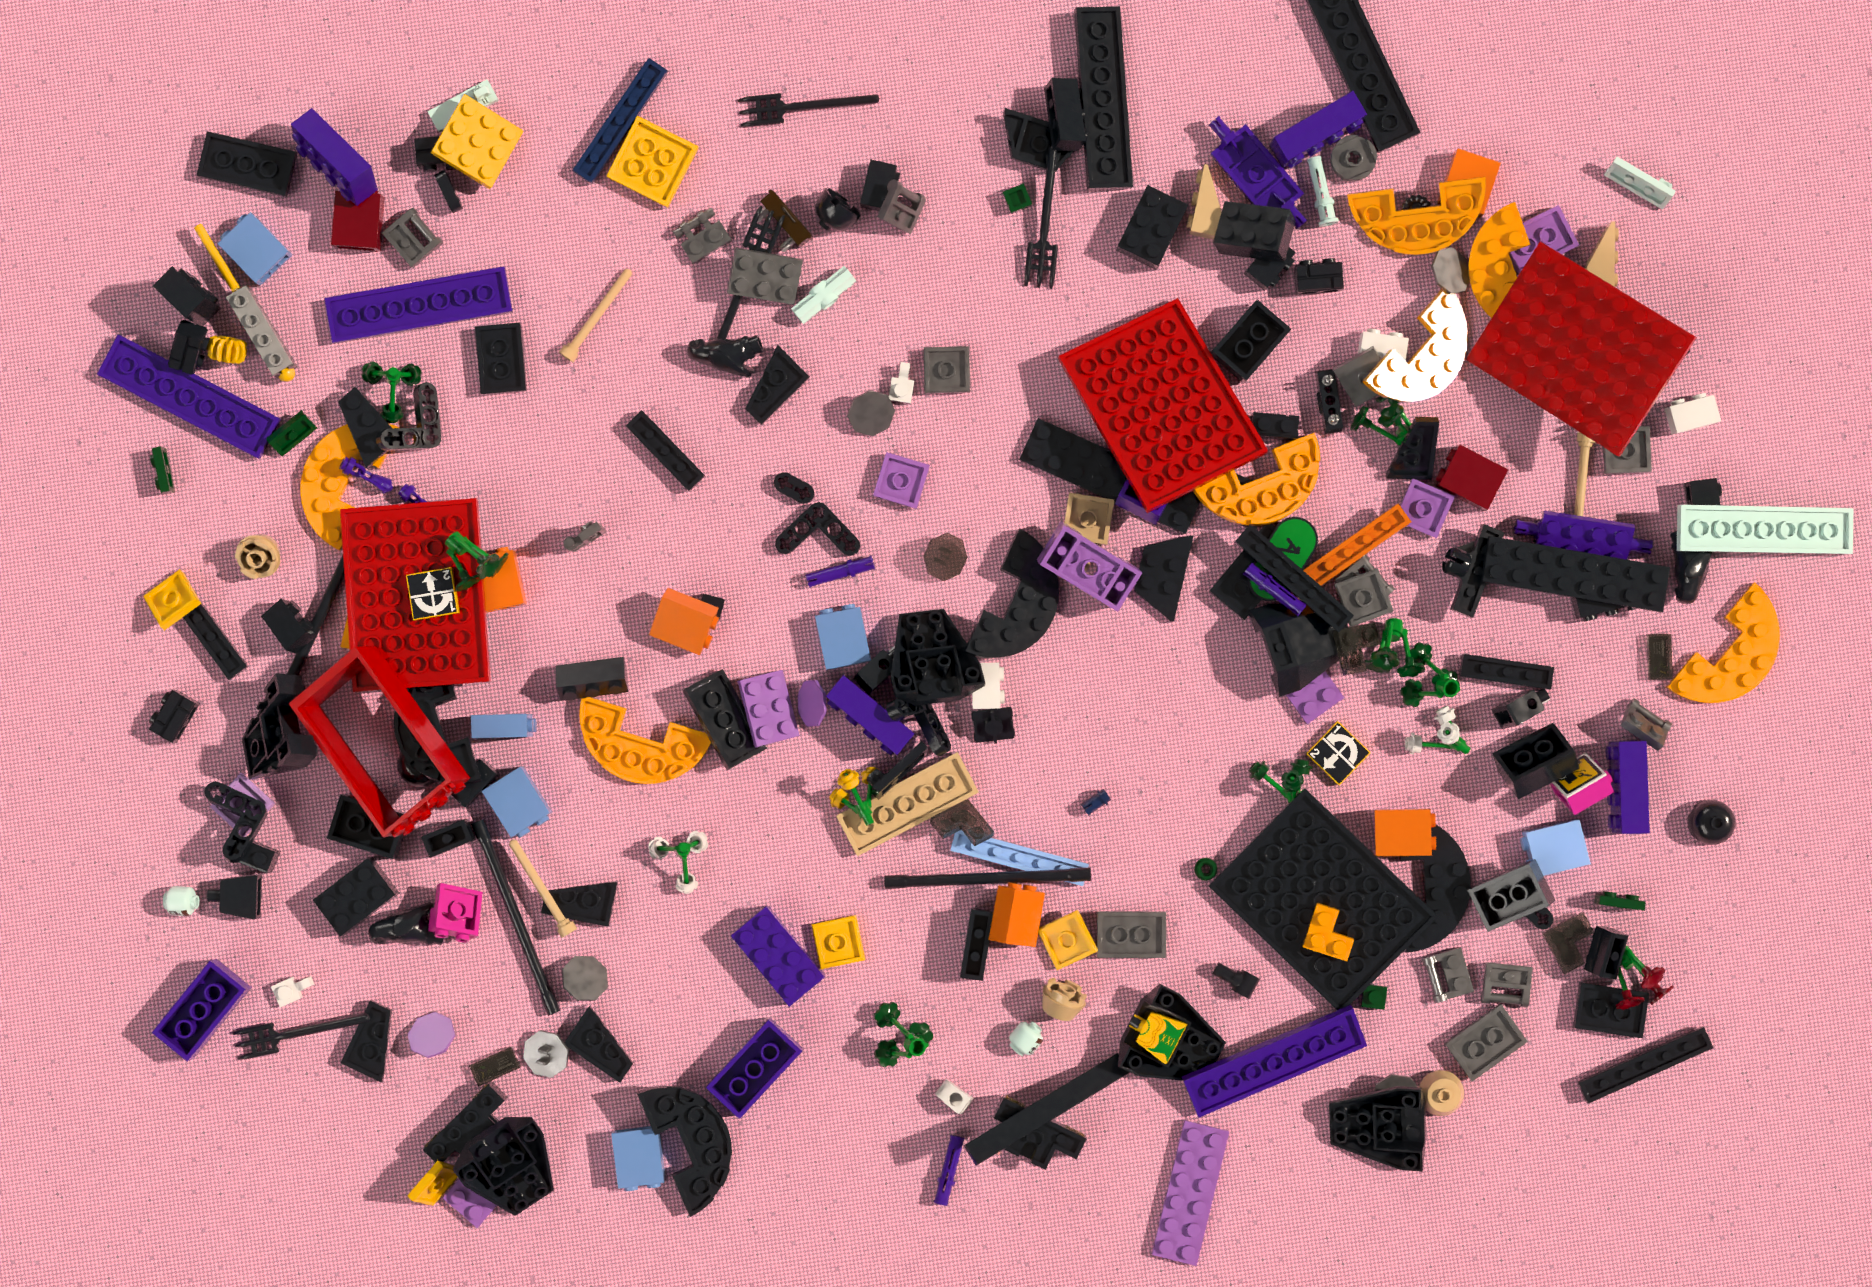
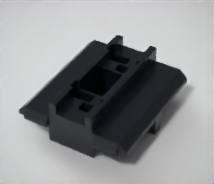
(993, 724)

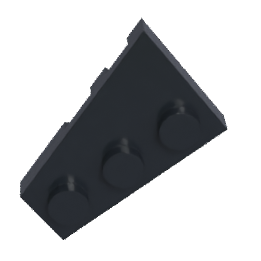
(1417, 451)
(598, 1046)

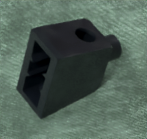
(871, 674)
(1520, 708)
(239, 896)

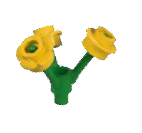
(849, 780)

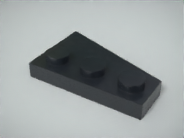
(778, 383)
(364, 425)
(585, 903)
(370, 1043)

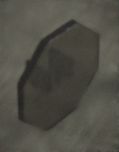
(945, 556)

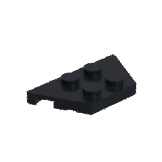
(1030, 140)
(1163, 574)

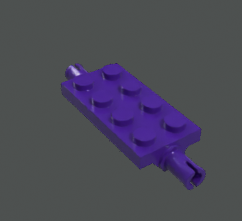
(1255, 170)
(1584, 534)

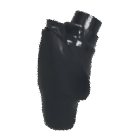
(726, 354)
(1690, 572)
(405, 927)

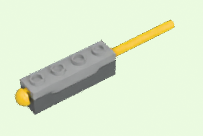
(253, 317)

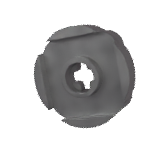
(1348, 170)

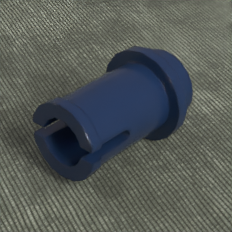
(1096, 801)

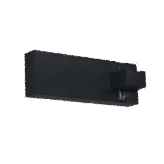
(882, 783)

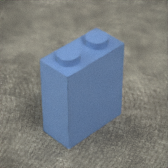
(254, 248)
(842, 637)
(503, 725)
(517, 802)
(638, 1158)

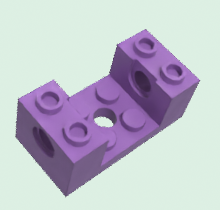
(1069, 553)

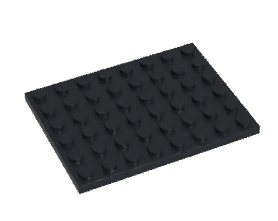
(1315, 859)

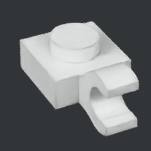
(902, 388)
(289, 990)

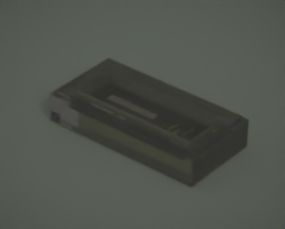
(1659, 657)
(495, 1066)

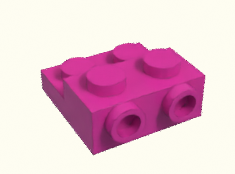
(455, 913)

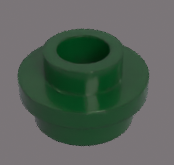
(1205, 876)

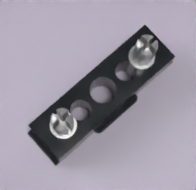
(1331, 423)

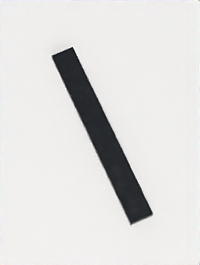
(1045, 1110)

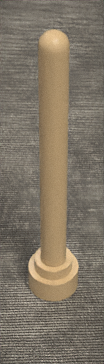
(571, 349)
(1585, 444)
(564, 925)

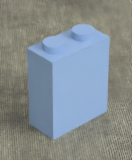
(1556, 846)

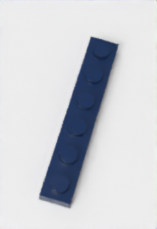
(620, 120)

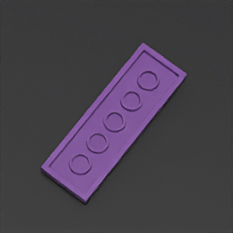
(1190, 1192)

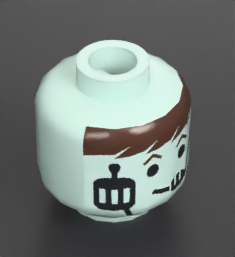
(180, 901)
(1026, 1038)

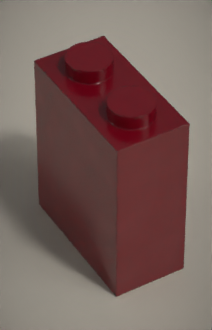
(358, 225)
(1471, 477)

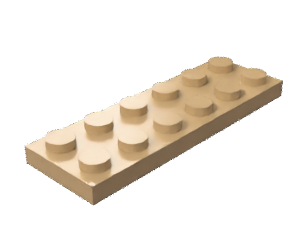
(910, 803)

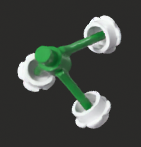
(1448, 734)
(695, 842)

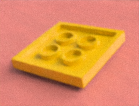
(477, 141)
(652, 162)

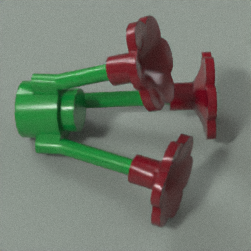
(1650, 981)

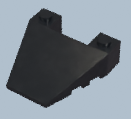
(274, 737)

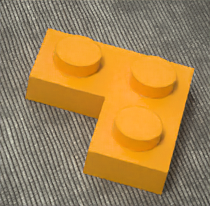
(1320, 934)

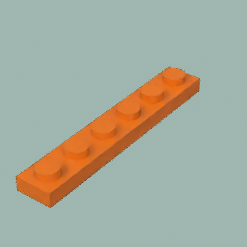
(1358, 545)

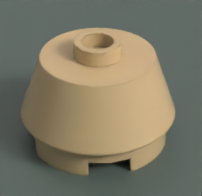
(258, 556)
(1063, 1000)
(1442, 1092)

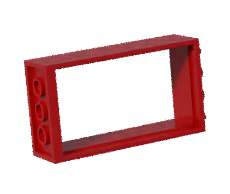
(345, 762)

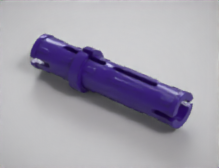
(847, 569)
(1278, 592)
(943, 1196)

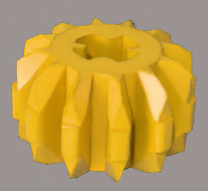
(227, 349)

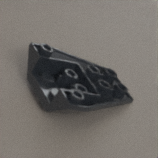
(1296, 645)
(931, 660)
(1196, 1048)
(1382, 1126)
(507, 1164)

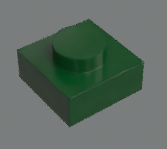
(1017, 198)
(1374, 997)

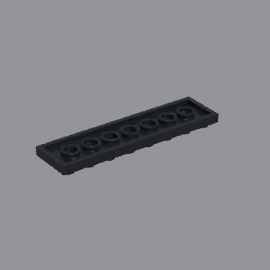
(1365, 71)
(1103, 97)
(1093, 469)
(1575, 574)

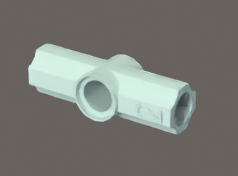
(823, 295)

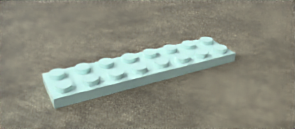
(1764, 529)

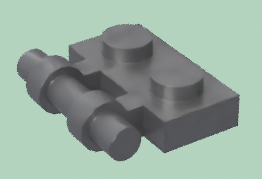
(704, 242)
(589, 533)

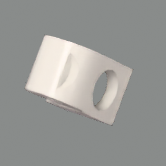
(954, 1096)

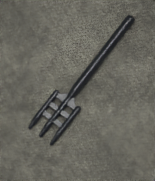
(782, 108)
(1043, 244)
(734, 305)
(275, 1037)

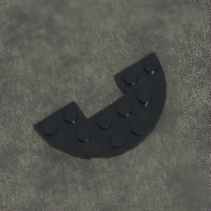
(1029, 609)
(427, 700)
(1445, 888)
(703, 1137)

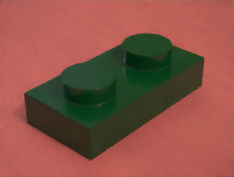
(291, 433)
(160, 461)
(1610, 899)

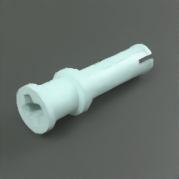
(1327, 202)

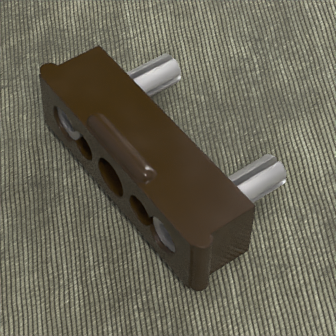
(791, 224)

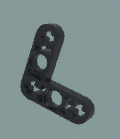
(419, 434)
(822, 524)
(927, 721)
(246, 818)

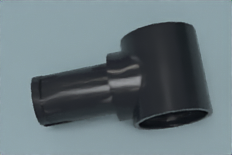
(1240, 981)

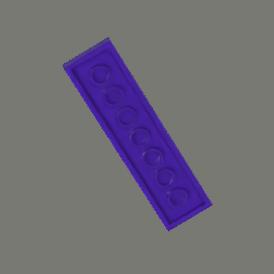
(418, 305)
(188, 396)
(1274, 1061)

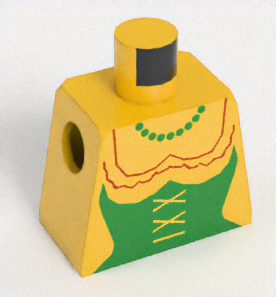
(1158, 1034)

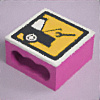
(1584, 785)

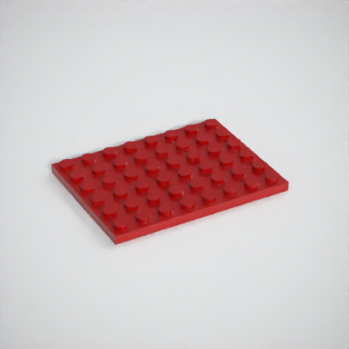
(1580, 348)
(1162, 405)
(378, 553)

